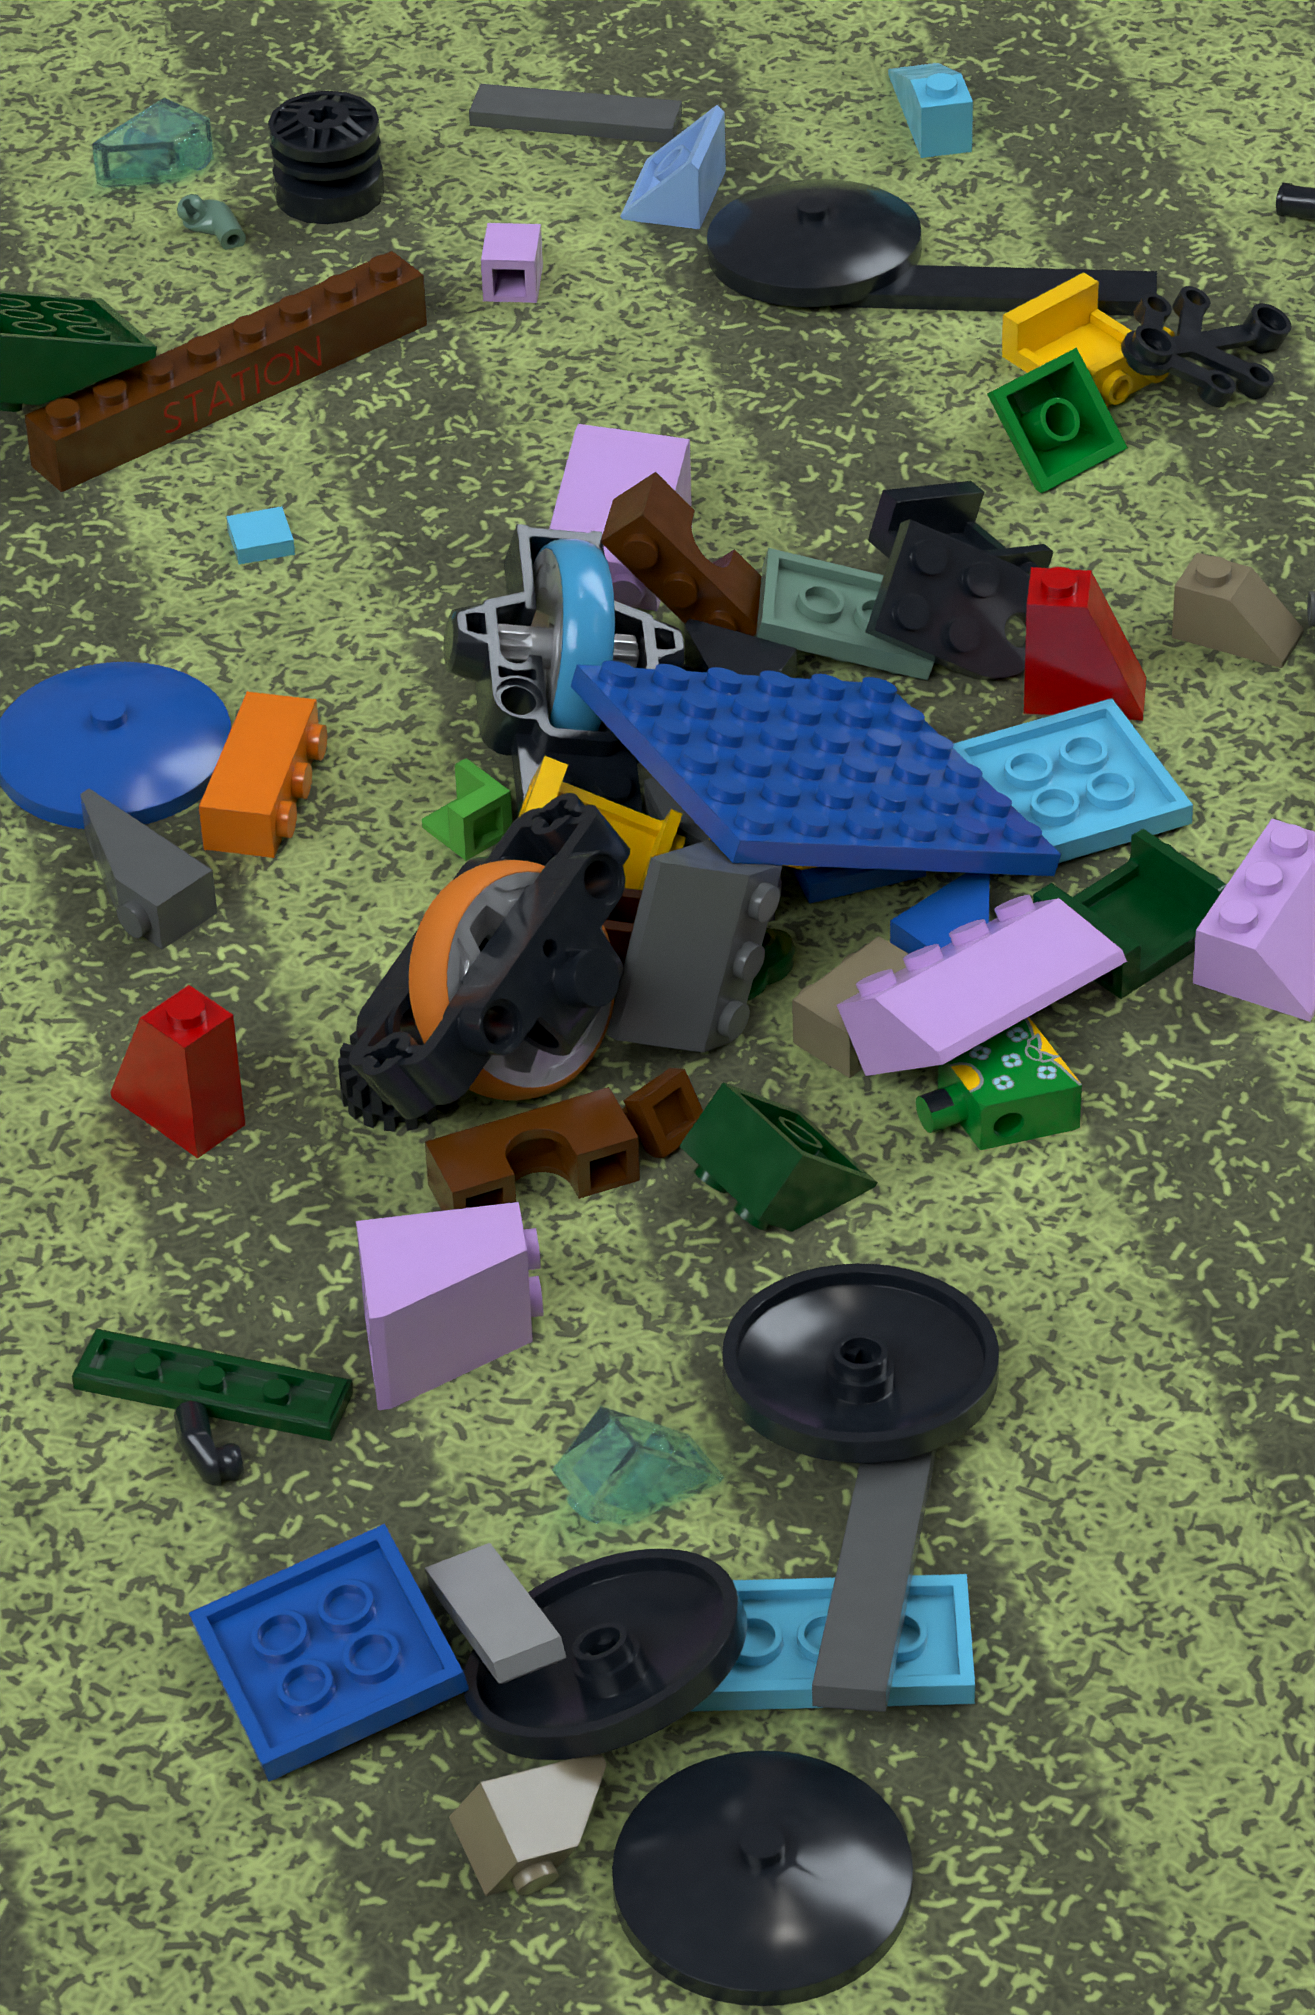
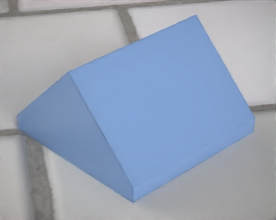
(681, 176)

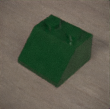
(771, 1160)

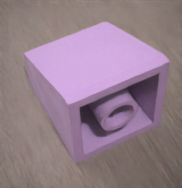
(601, 468)
(445, 1294)

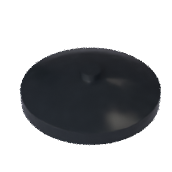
(813, 242)
(860, 1363)
(641, 1647)
(762, 1878)

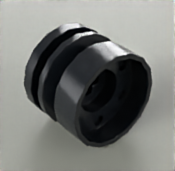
(326, 157)

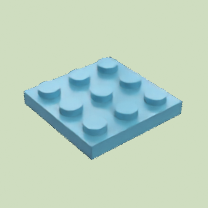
(1081, 778)

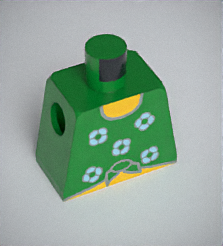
(1005, 1090)

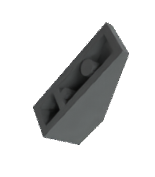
(150, 880)

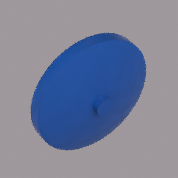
(115, 727)

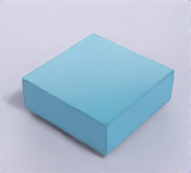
(260, 535)

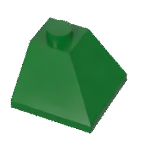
(1057, 420)

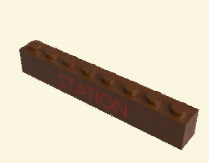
(225, 371)

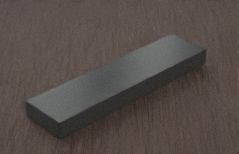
(575, 113)

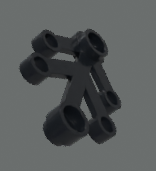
(1154, 352)

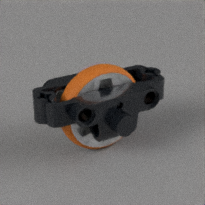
(505, 971)

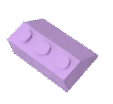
(1262, 926)

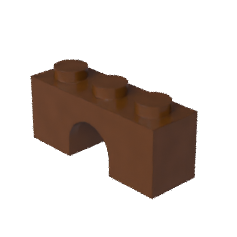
(654, 540)
(575, 1138)

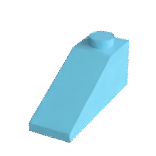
(935, 108)

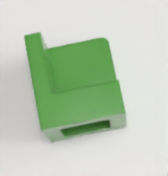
(477, 815)

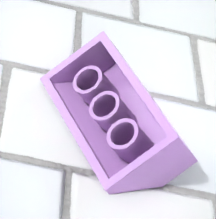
(974, 985)

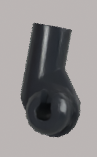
(197, 1442)

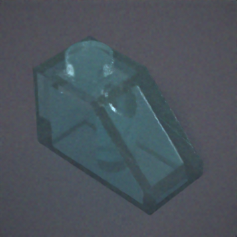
(154, 147)
(631, 1468)

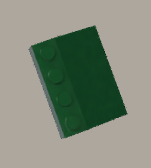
(61, 346)

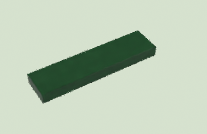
(224, 1384)

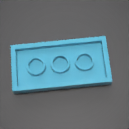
(787, 1631)

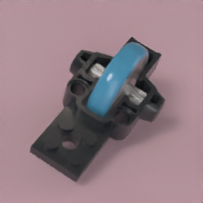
(526, 654)

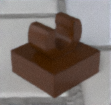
(663, 1111)

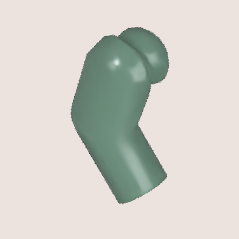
(211, 218)

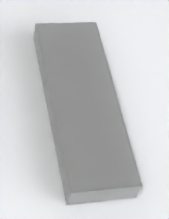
(495, 1613)

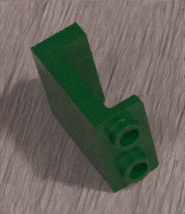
(1145, 909)

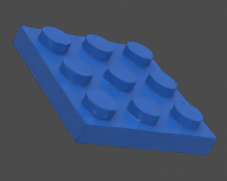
(328, 1652)

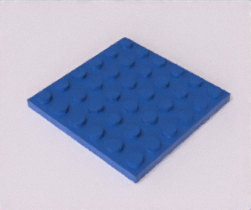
(812, 771)

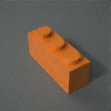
(262, 775)

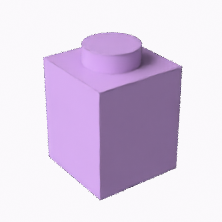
(511, 262)

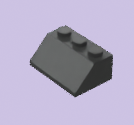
(694, 950)

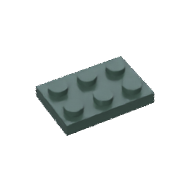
(826, 613)

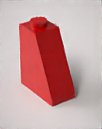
(1076, 647)
(184, 1072)

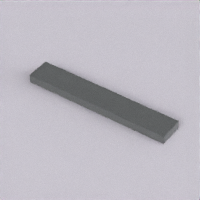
(872, 1585)

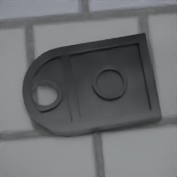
(950, 604)

